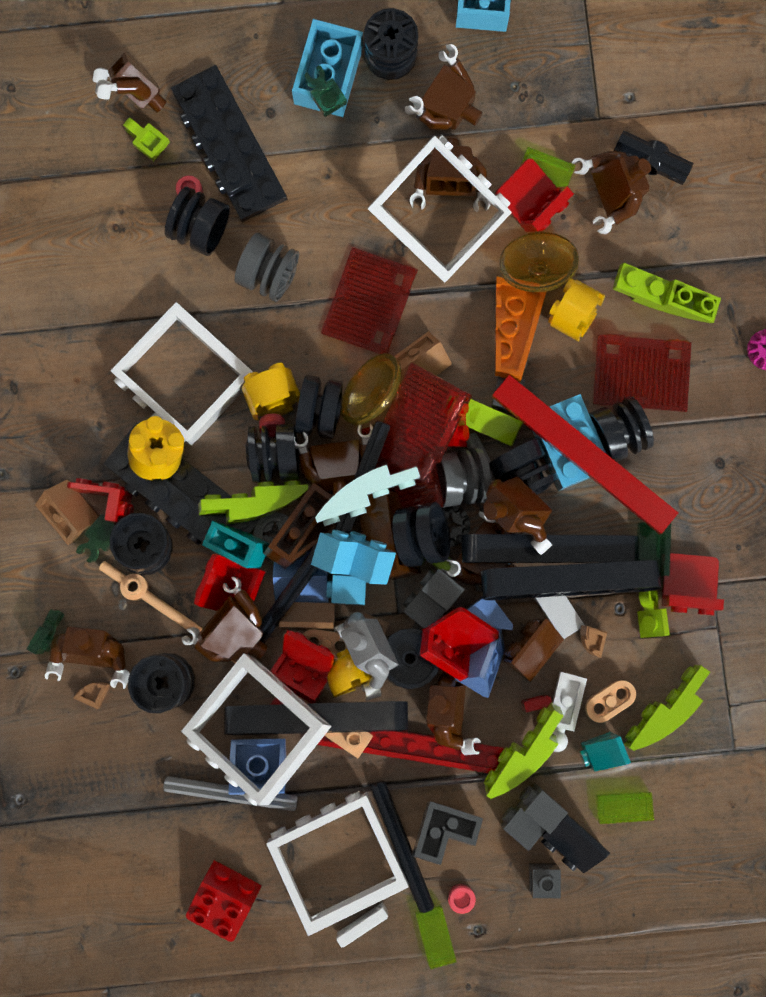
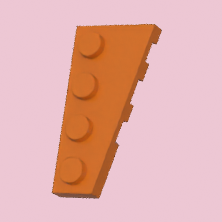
(515, 327)

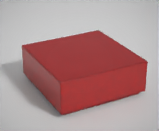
(536, 703)

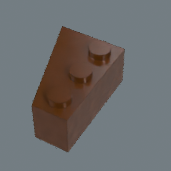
(301, 529)

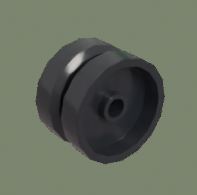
(319, 407)
(421, 534)
(405, 674)

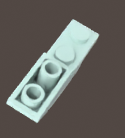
(354, 497)

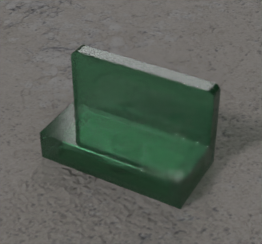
(655, 546)

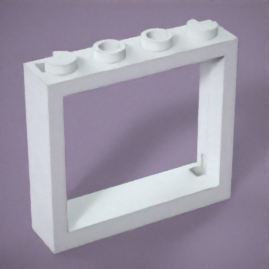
(480, 183)
(178, 313)
(292, 762)
(357, 902)

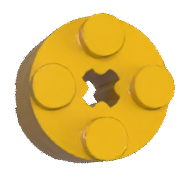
(576, 309)
(270, 391)
(155, 449)

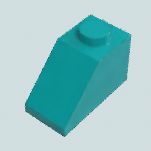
(236, 545)
(604, 752)

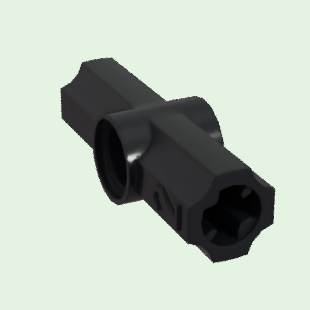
(658, 156)

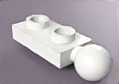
(568, 696)

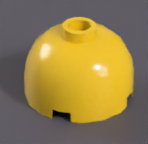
(345, 675)

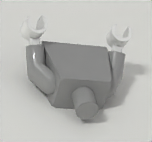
(368, 650)

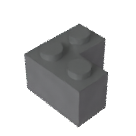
(433, 600)
(532, 816)
(440, 824)

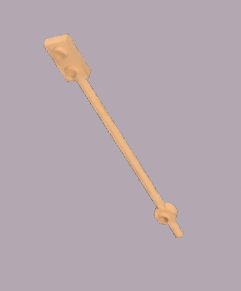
(350, 741)

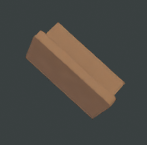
(426, 353)
(66, 511)
(309, 616)

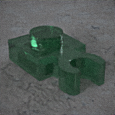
(326, 94)
(99, 538)
(44, 635)

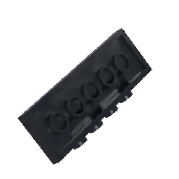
(228, 144)
(175, 495)

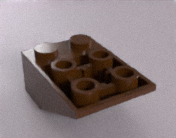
(533, 648)

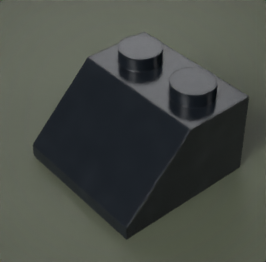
(575, 844)

